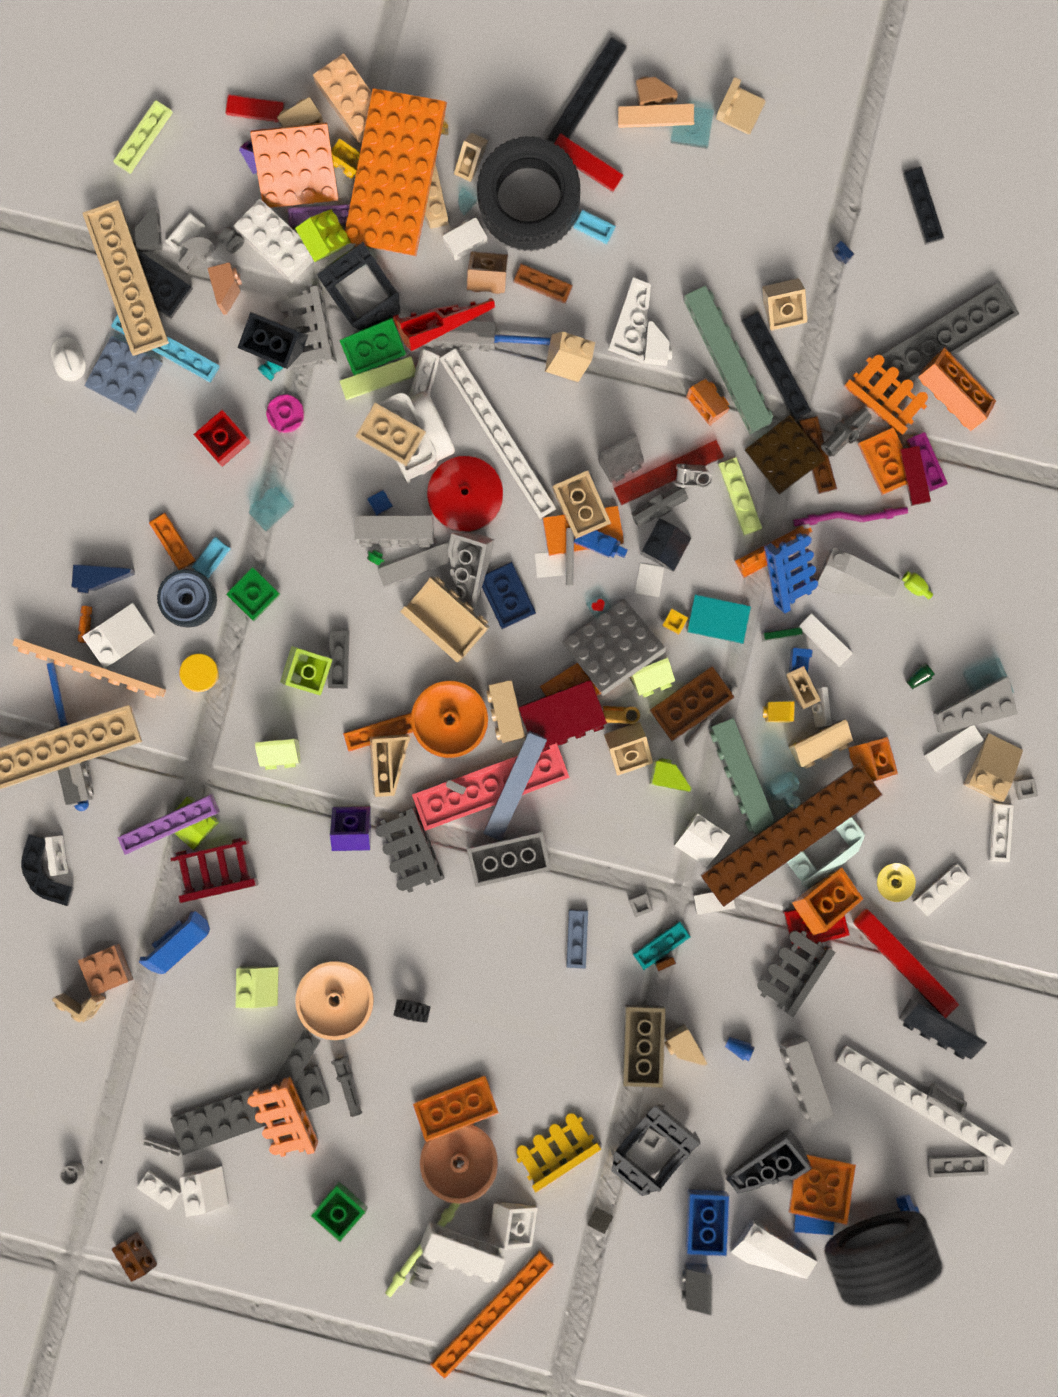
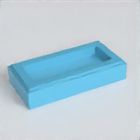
(594, 226)
(211, 557)

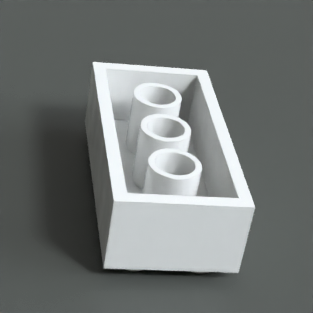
(274, 240)
(462, 1252)

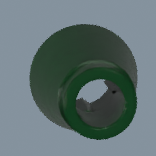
(920, 676)

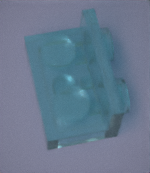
(270, 508)

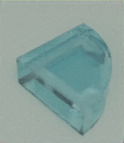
(465, 201)

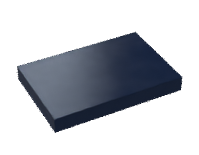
(507, 596)

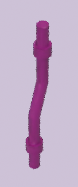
(887, 513)

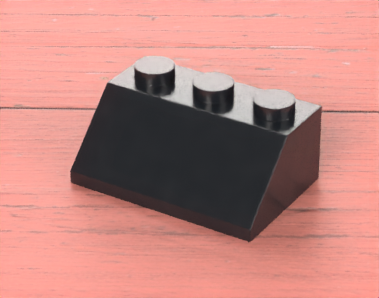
(272, 340)

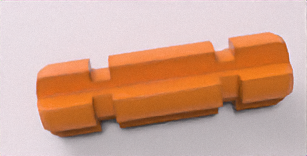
(84, 622)

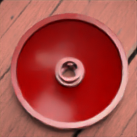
(467, 511)

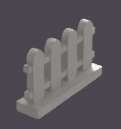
(319, 317)

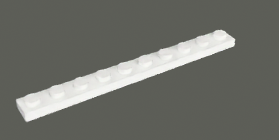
(497, 434)
(917, 1101)

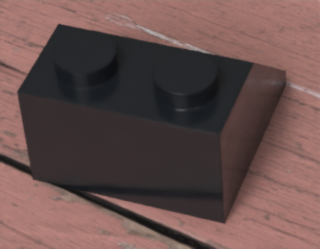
(666, 545)

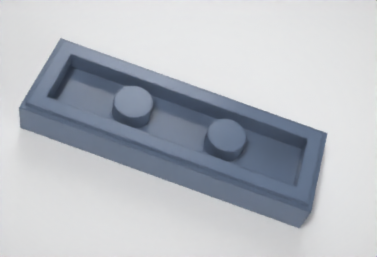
(577, 938)

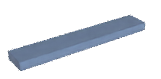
(515, 785)

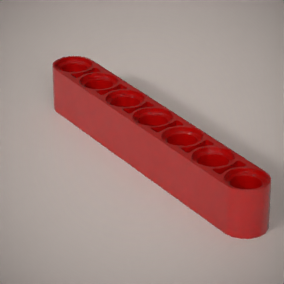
(905, 963)

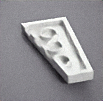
(631, 326)

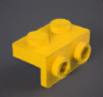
(345, 158)

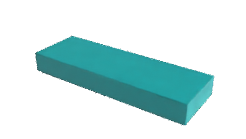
(661, 945)

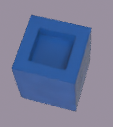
(799, 658)

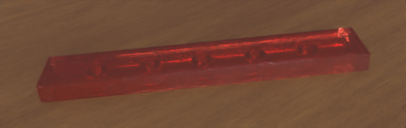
(666, 473)

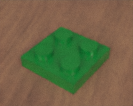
(253, 594)

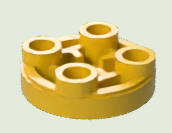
(199, 672)

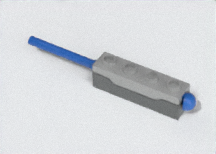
(480, 335)
(75, 777)

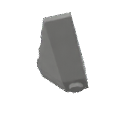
(469, 563)

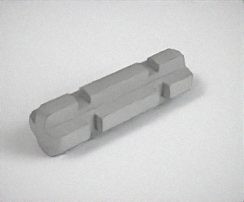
(162, 1146)

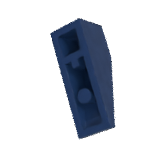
(93, 578)

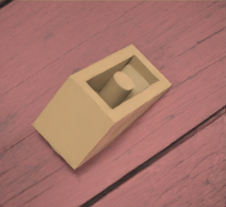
(470, 156)

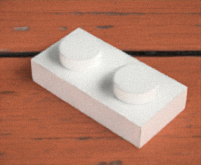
(56, 855)
(158, 1189)

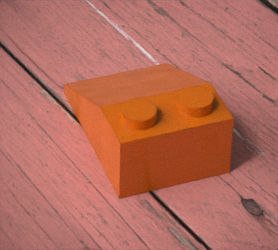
(827, 901)

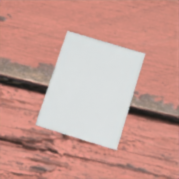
(550, 565)
(649, 580)

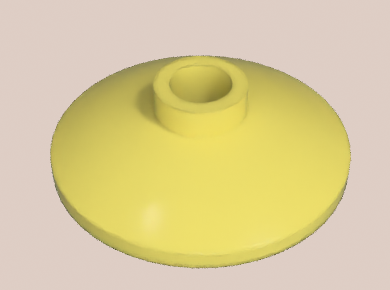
(905, 885)

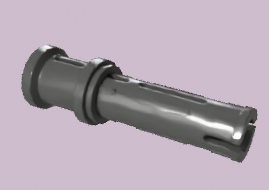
(345, 1077)

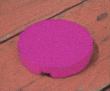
(285, 413)

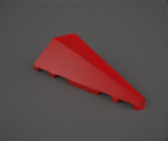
(423, 328)

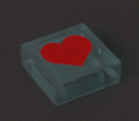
(598, 606)

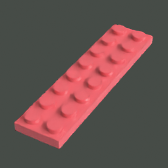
(443, 805)

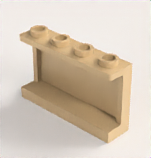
(446, 619)

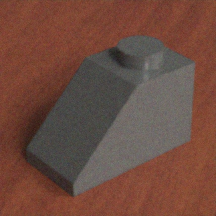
(148, 232)

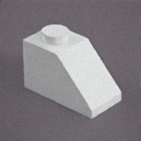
(657, 346)

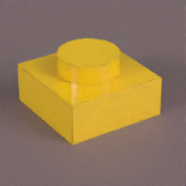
(675, 621)

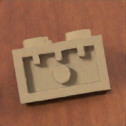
(740, 108)
(79, 1012)

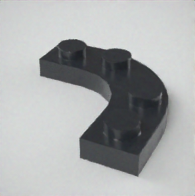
(35, 876)

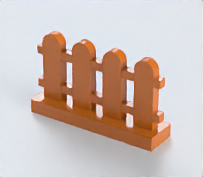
(877, 393)
(757, 559)
(295, 1117)

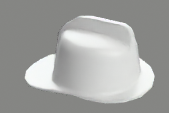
(68, 359)

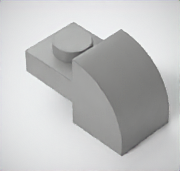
(196, 249)

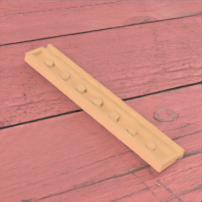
(80, 666)

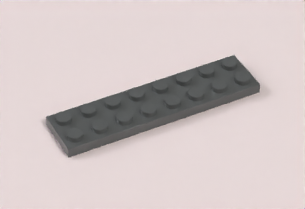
(953, 331)
(236, 1117)

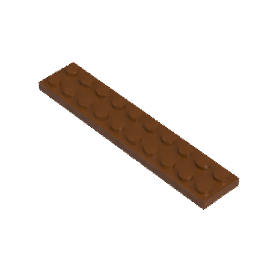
(791, 834)

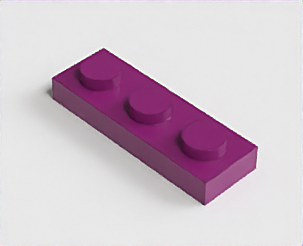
(933, 471)

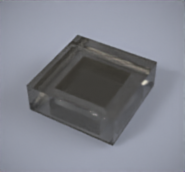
(600, 1220)

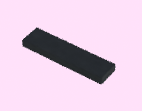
(923, 205)

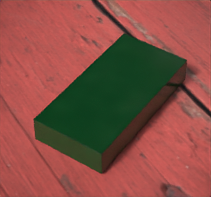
(781, 634)

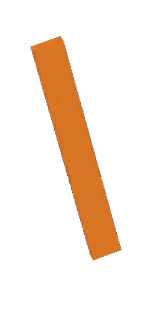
(492, 1314)

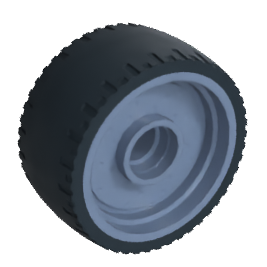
(175, 589)

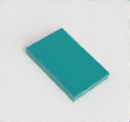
(719, 619)

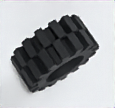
(412, 1010)

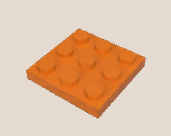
(823, 1190)

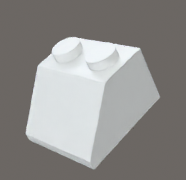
(702, 840)
(203, 1190)
(512, 1225)

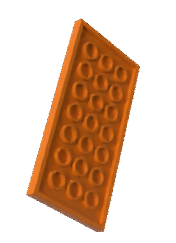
(395, 171)

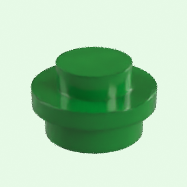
(375, 557)

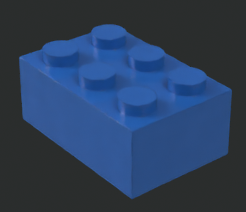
(707, 1222)

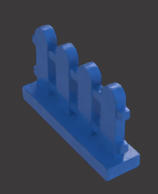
(780, 571)

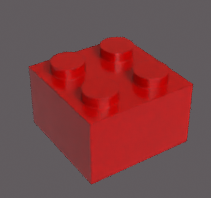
(222, 438)

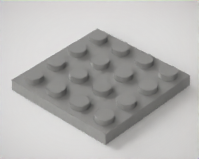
(614, 646)

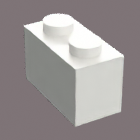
(464, 238)

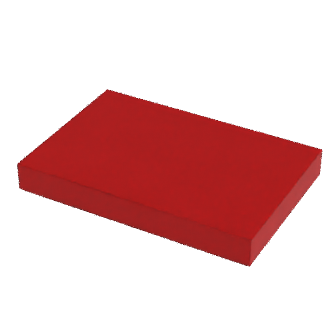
(796, 923)

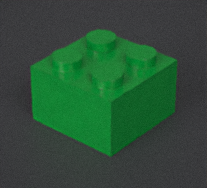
(339, 1211)

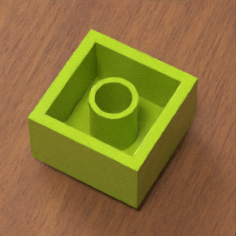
(323, 235)

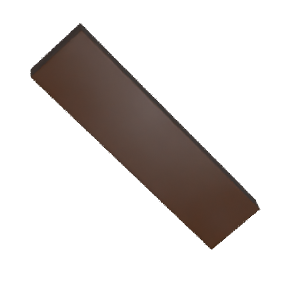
(823, 473)

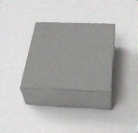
(456, 787)
(1025, 788)
(640, 905)
(651, 1139)

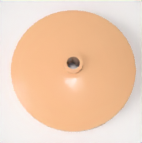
(316, 1003)

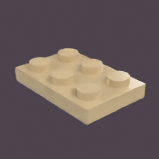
(390, 434)

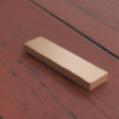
(656, 115)

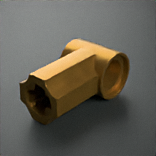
(618, 714)

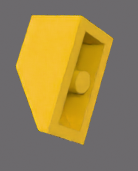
(778, 712)

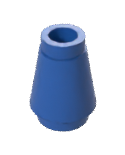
(740, 1048)

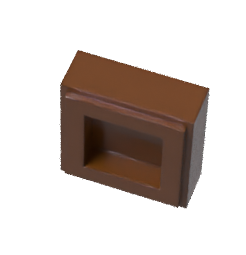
(665, 963)

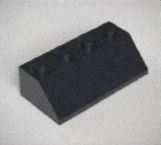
(941, 1029)

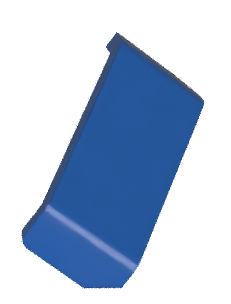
(176, 943)

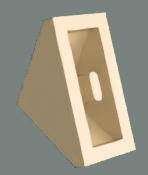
(802, 688)

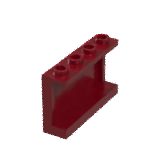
(564, 714)

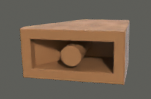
(654, 92)

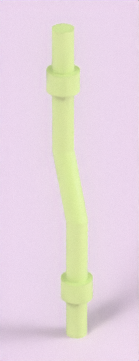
(399, 1277)

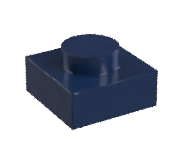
(843, 253)

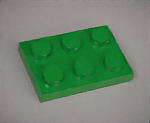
(372, 347)

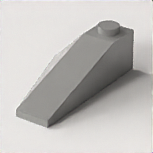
(854, 576)

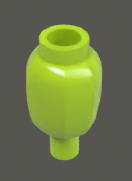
(916, 584)

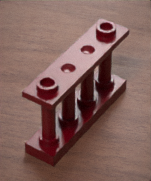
(208, 888)

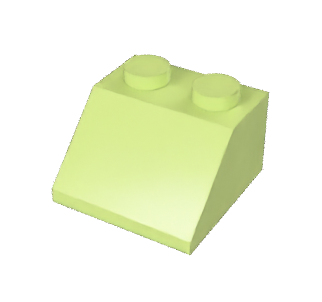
(653, 677)
(278, 753)
(256, 987)

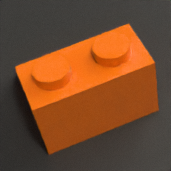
(707, 401)
(875, 758)

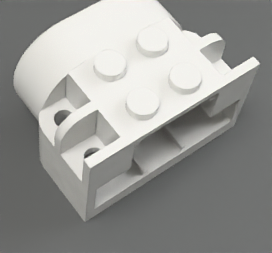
(423, 414)

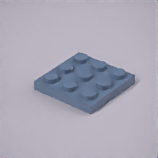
(123, 376)

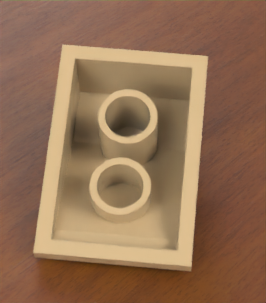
(581, 504)
(994, 768)

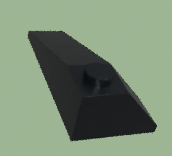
(776, 1161)

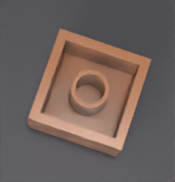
(105, 970)

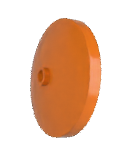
(431, 715)

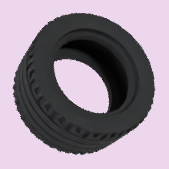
(522, 154)
(883, 1259)

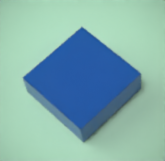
(380, 502)

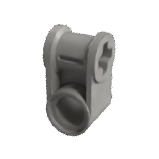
(688, 476)

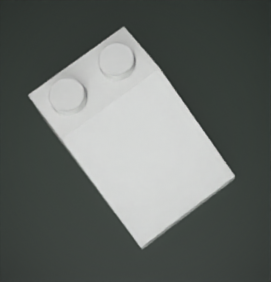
(118, 635)

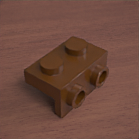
(134, 1257)

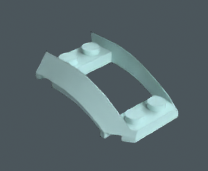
(808, 872)

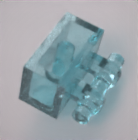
(782, 787)

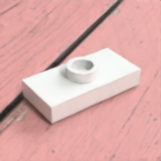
(821, 709)

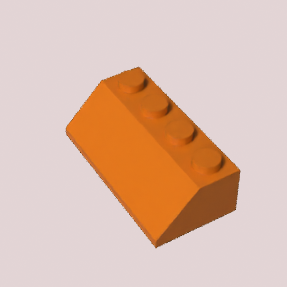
(957, 389)

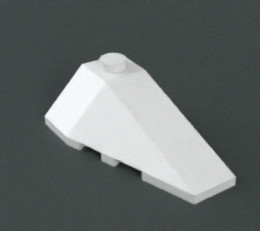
(766, 1249)

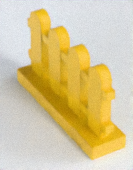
(568, 1152)

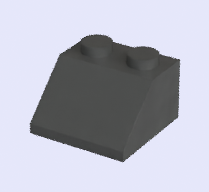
(698, 1288)

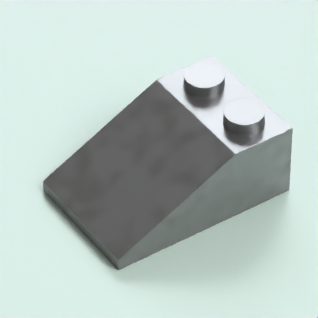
(622, 458)

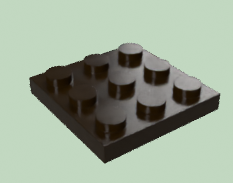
(784, 455)

